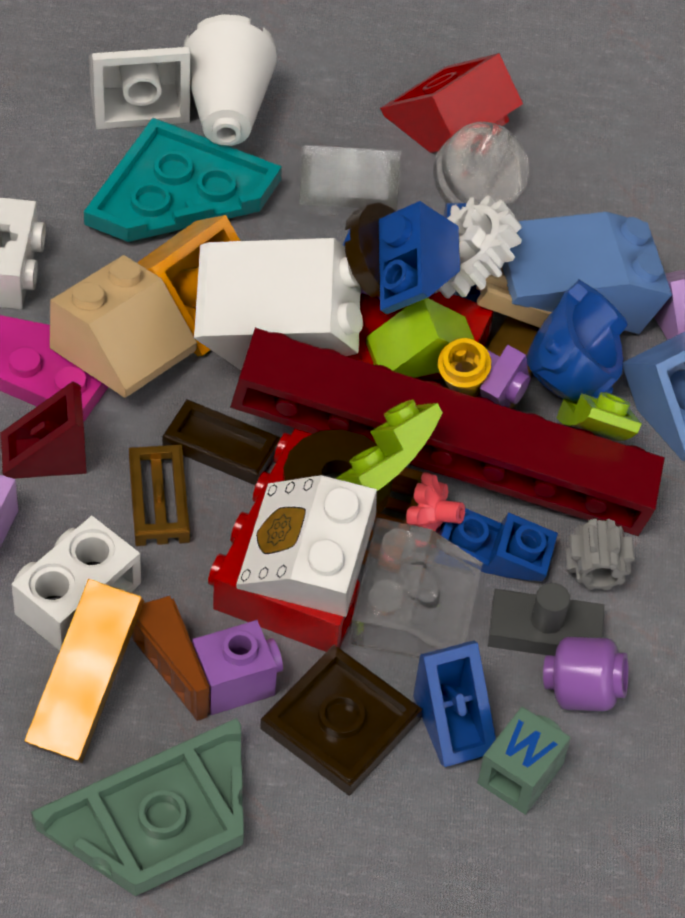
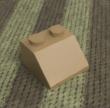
(120, 326)

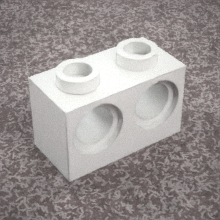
(65, 574)

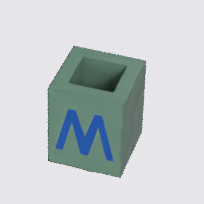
(524, 759)

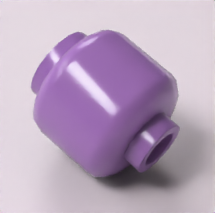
(587, 674)

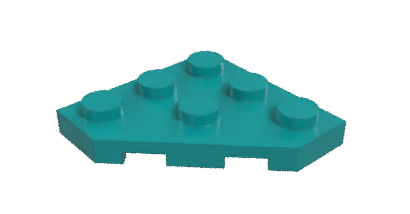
(176, 180)

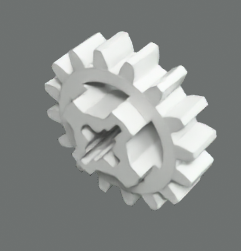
(484, 243)

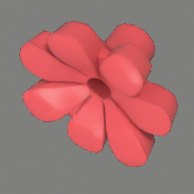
(432, 505)

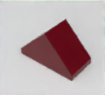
(47, 438)

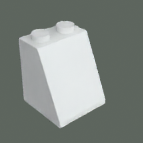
(278, 287)

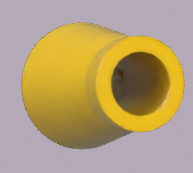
(464, 365)

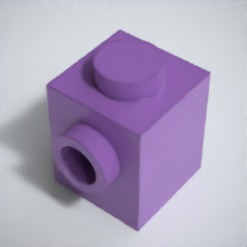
(238, 666)

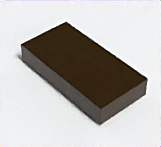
(221, 441)

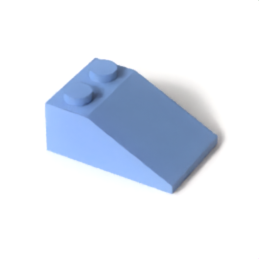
(598, 248)

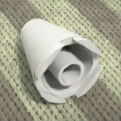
(229, 75)

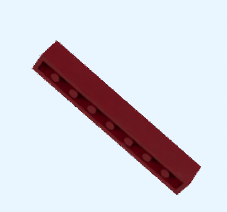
(471, 441)

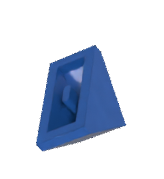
(455, 702)

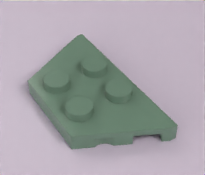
(156, 813)

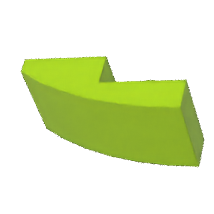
(603, 416)
(397, 444)

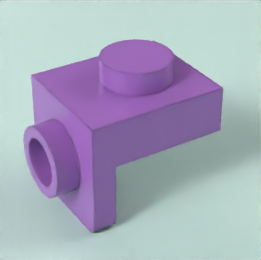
(507, 377)

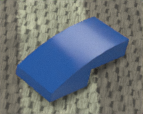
(507, 548)

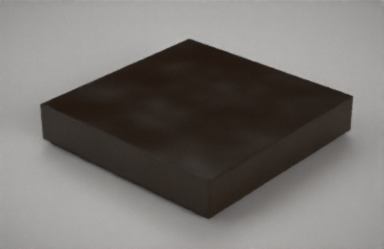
(341, 719)

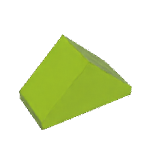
(416, 337)

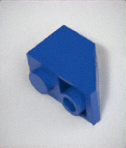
(415, 255)

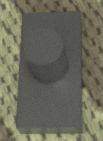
(541, 620)

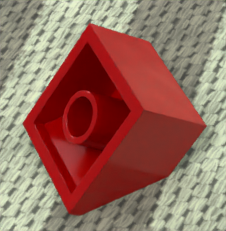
(454, 98)

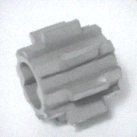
(600, 554)

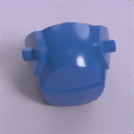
(579, 345)

